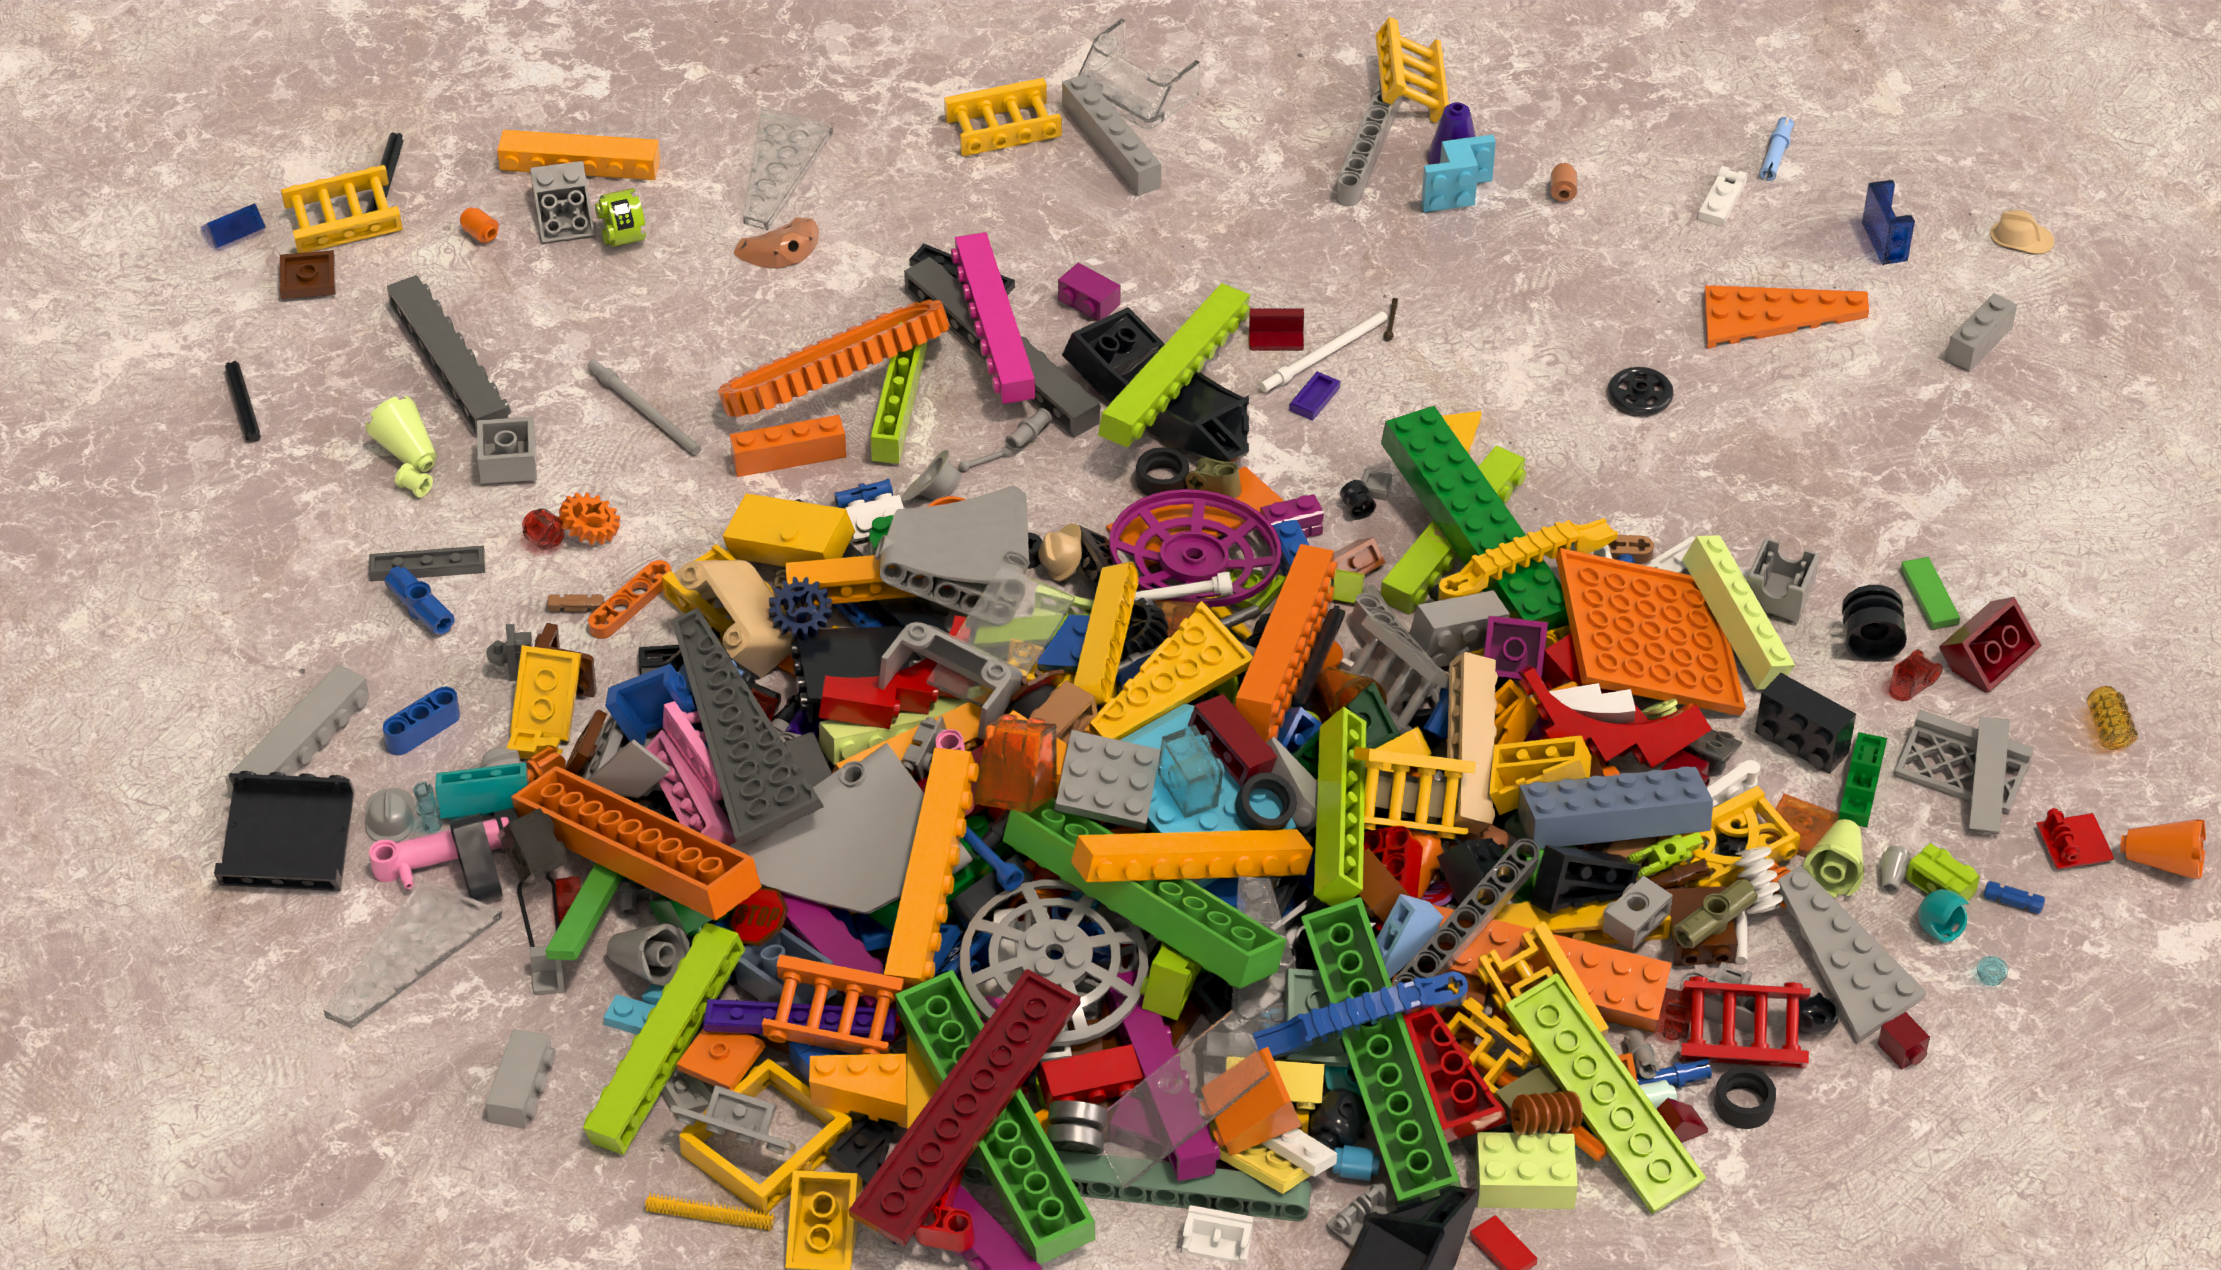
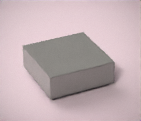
(1377, 483)

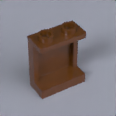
(1713, 949)

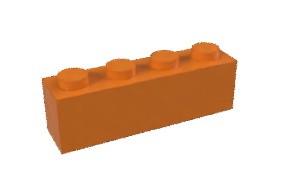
(788, 445)

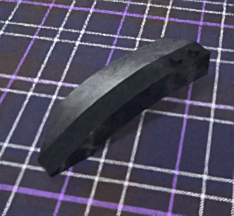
(1200, 419)
(1416, 1234)

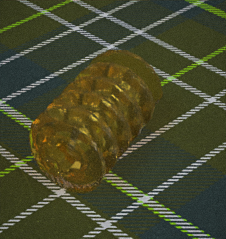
(2112, 718)

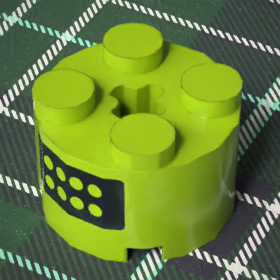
(621, 217)

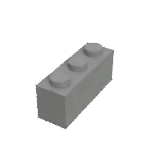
(1981, 332)
(520, 1079)

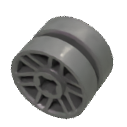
(1076, 1126)

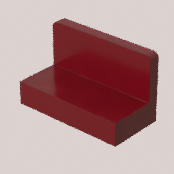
(1276, 329)

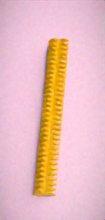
(710, 1213)

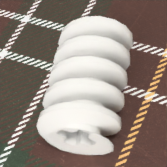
(1760, 878)

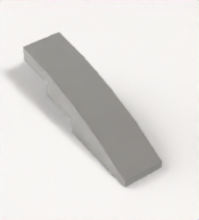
(1989, 775)

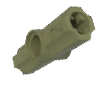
(1715, 913)

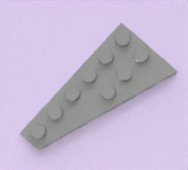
(1852, 963)

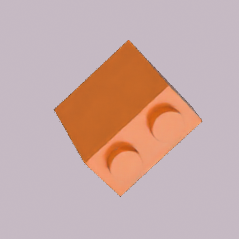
(1258, 1114)

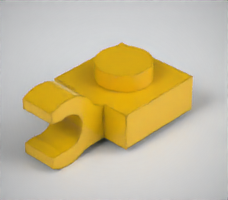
(530, 742)

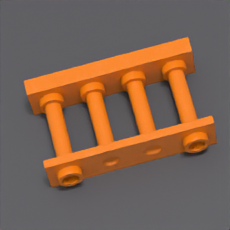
(824, 978)

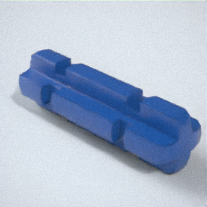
(2014, 897)

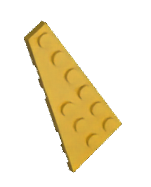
(1180, 670)

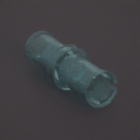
(427, 807)

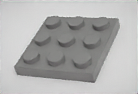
(1107, 780)

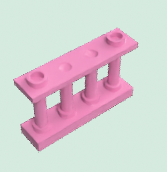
(692, 746)

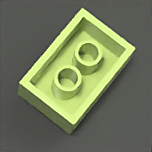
(1526, 1170)

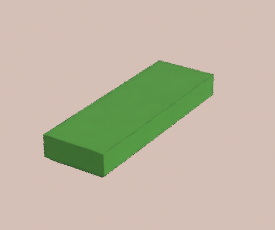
(1930, 593)

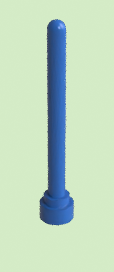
(1007, 874)

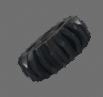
(1145, 629)

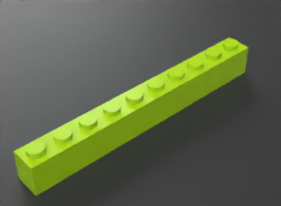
(1174, 365)

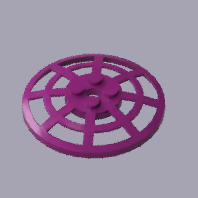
(1194, 554)

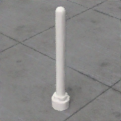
(1218, 584)

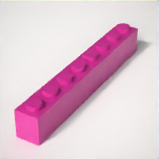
(993, 318)

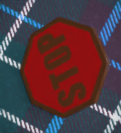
(1049, 678)
(759, 916)

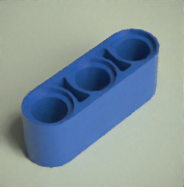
(421, 720)

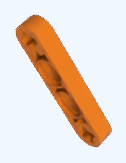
(625, 596)

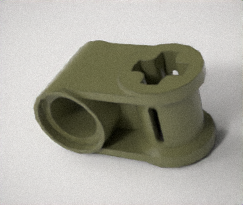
(1215, 477)

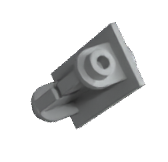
(920, 758)

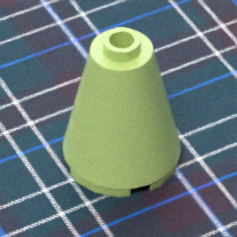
(402, 432)
(1838, 859)

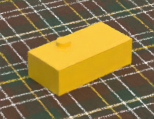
(787, 531)

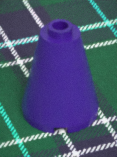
(1454, 124)

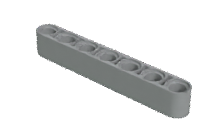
(1366, 148)

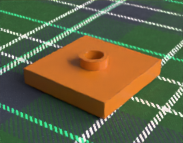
(720, 1057)

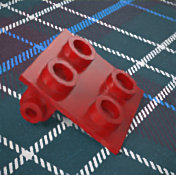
(2074, 839)

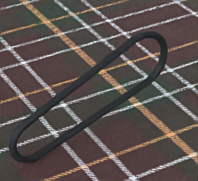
(524, 913)

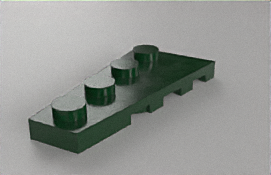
(1379, 727)

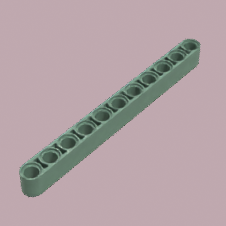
(1221, 1191)

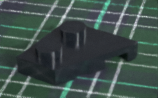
(862, 1148)

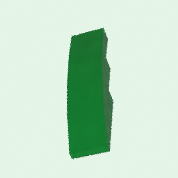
(1862, 779)

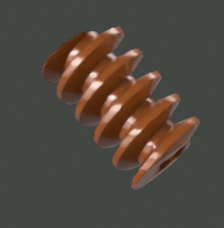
(1546, 1112)

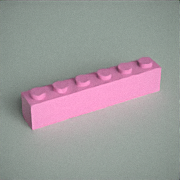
(688, 795)

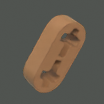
(1630, 545)

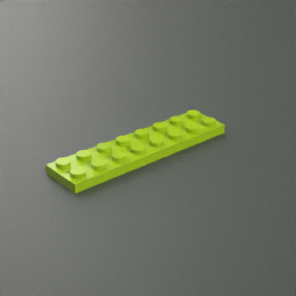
(1609, 1094)

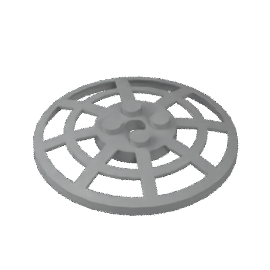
(1066, 971)

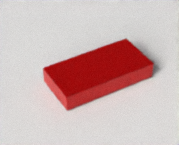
(1502, 1245)

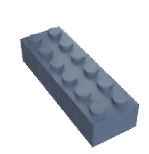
(1615, 807)

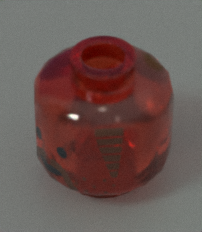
(543, 529)

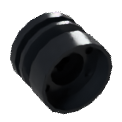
(1874, 623)

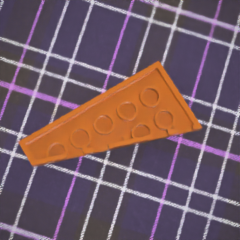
(1769, 312)

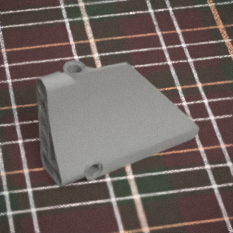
(956, 547)
(853, 847)

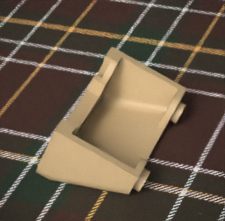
(746, 597)

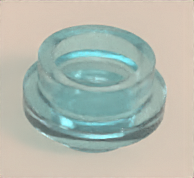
(1992, 970)

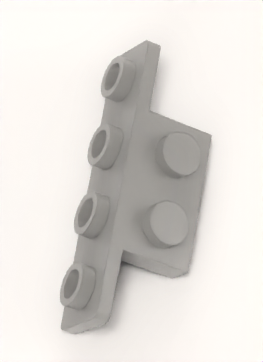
(738, 1114)

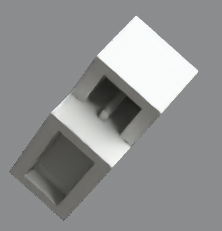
(1606, 707)

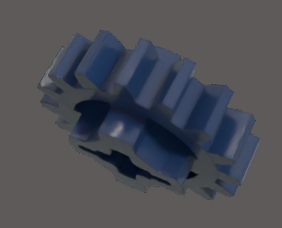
(797, 596)

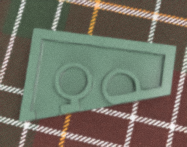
(1302, 993)

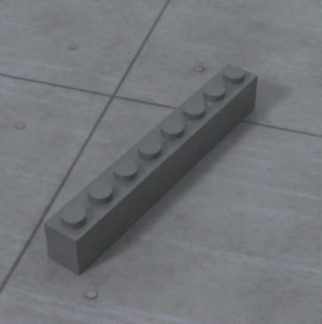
(446, 352)

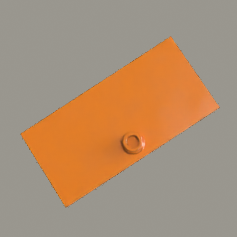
(1253, 493)

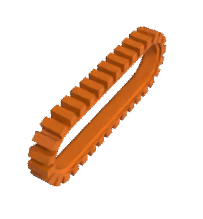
(833, 358)

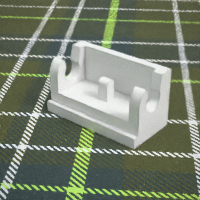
(1217, 1234)

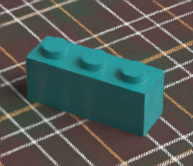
(479, 789)

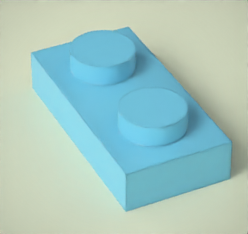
(627, 1014)

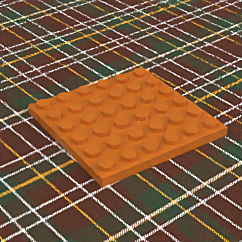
(1647, 633)

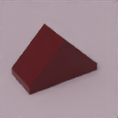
(1682, 1119)

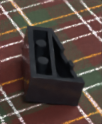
(1580, 876)

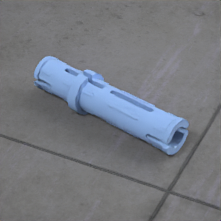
(1779, 142)

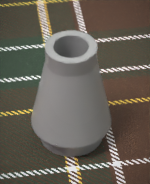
(1894, 868)

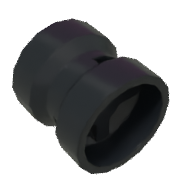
(1356, 495)

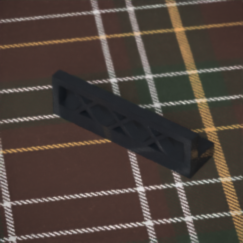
(1094, 557)

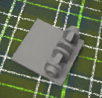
(1351, 1219)

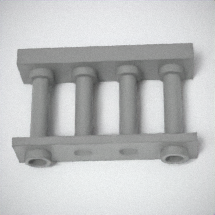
(1413, 663)

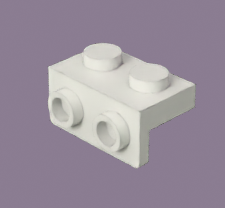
(864, 513)

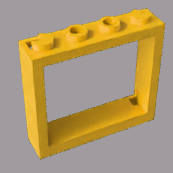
(779, 1184)

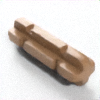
(574, 602)

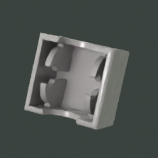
(1782, 583)

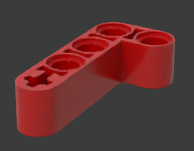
(1400, 855)
(946, 1220)

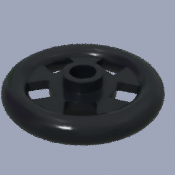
(1640, 391)

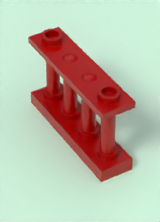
(1728, 1050)

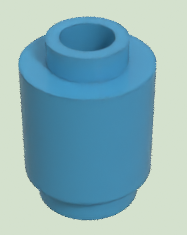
(1356, 1163)

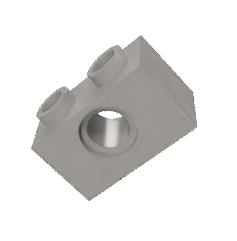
(1637, 912)

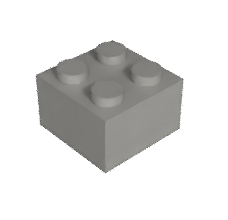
(506, 450)

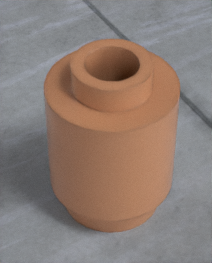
(1563, 182)

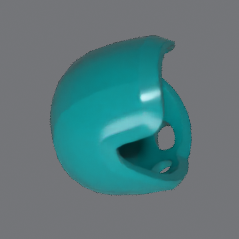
(1940, 914)

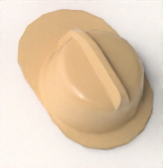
(2020, 231)
(1061, 551)

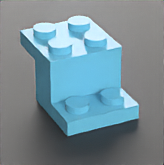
(1456, 177)

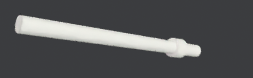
(1285, 374)

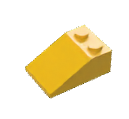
(819, 1220)

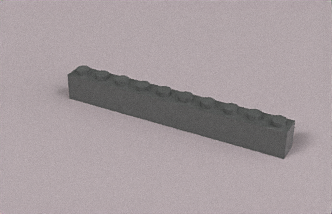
(1054, 390)

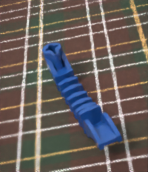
(1300, 1031)

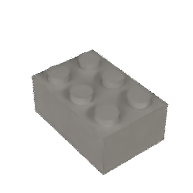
(1455, 625)

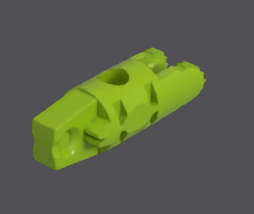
(1666, 853)

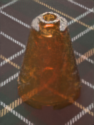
(1341, 686)

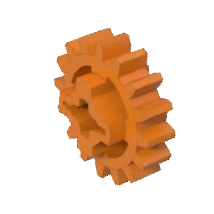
(589, 518)

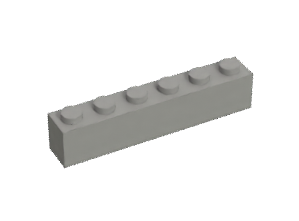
(1111, 135)
(307, 725)

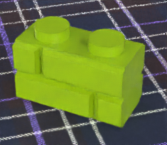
(1938, 870)

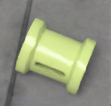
(413, 480)

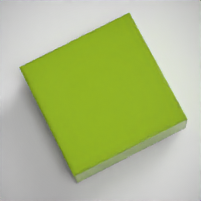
(1348, 585)

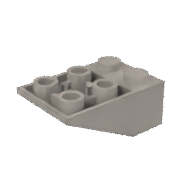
(562, 202)

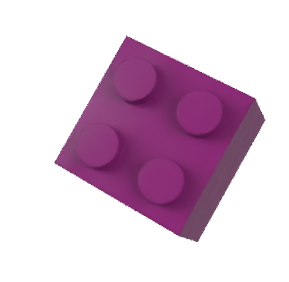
(1515, 645)

